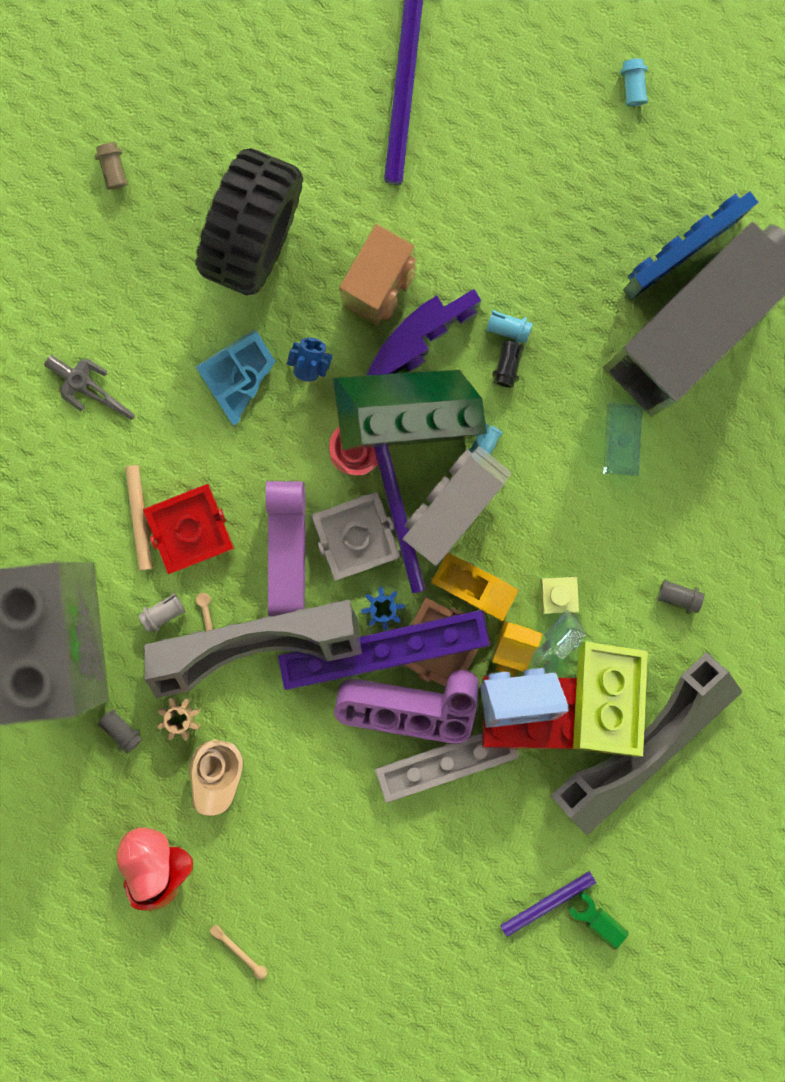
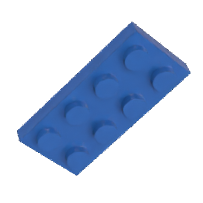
(696, 238)

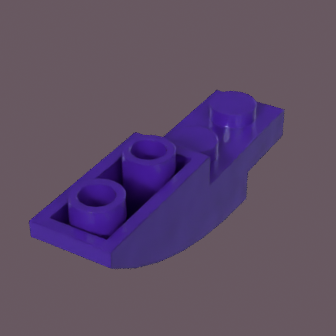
(406, 344)

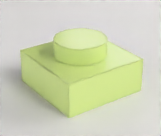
(559, 595)

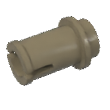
(111, 165)

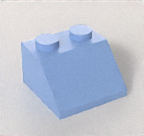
(522, 698)

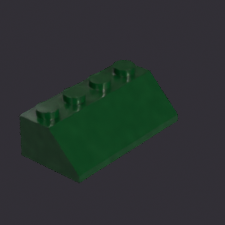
(407, 409)

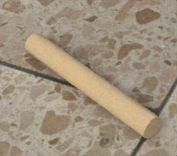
(138, 517)

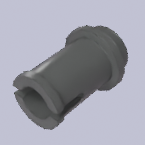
(681, 596)
(120, 731)

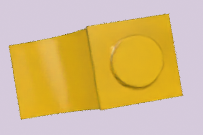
(475, 586)
(514, 647)

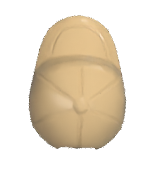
(214, 776)

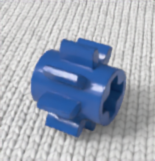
(309, 359)
(381, 598)

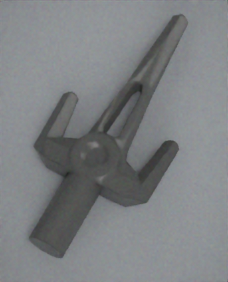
(78, 380)

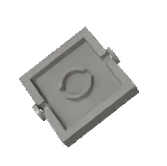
(356, 536)

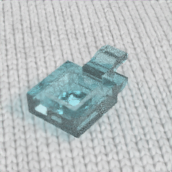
(560, 641)

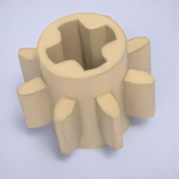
(181, 709)

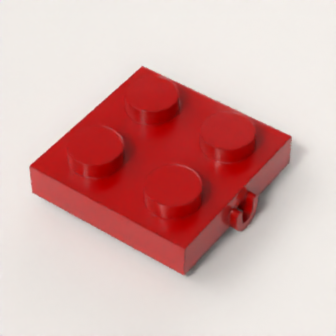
(188, 529)

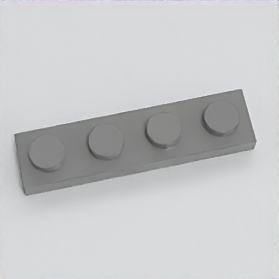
(439, 767)

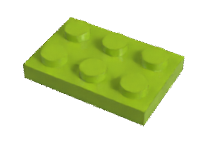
(610, 699)

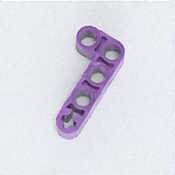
(286, 546)
(409, 710)

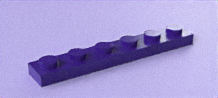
(390, 650)

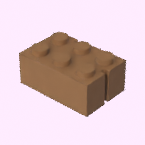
(378, 275)

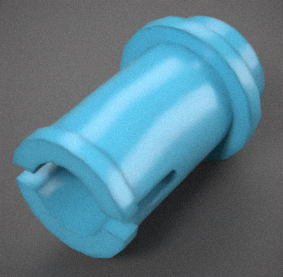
(635, 84)
(509, 326)
(487, 441)

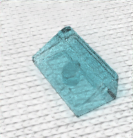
(622, 439)

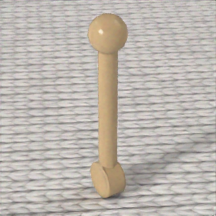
(204, 600)
(260, 972)

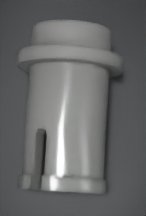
(161, 613)

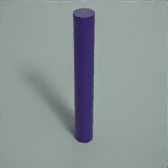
(548, 904)

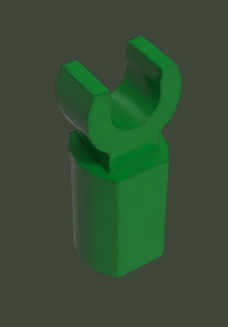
(600, 922)

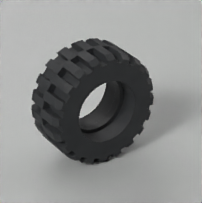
(248, 221)

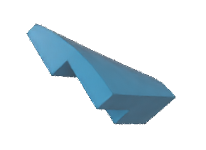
(236, 373)

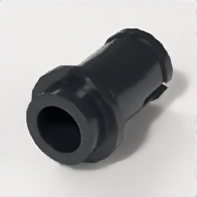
(508, 364)

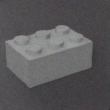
(455, 504)

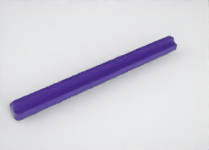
(403, 91)

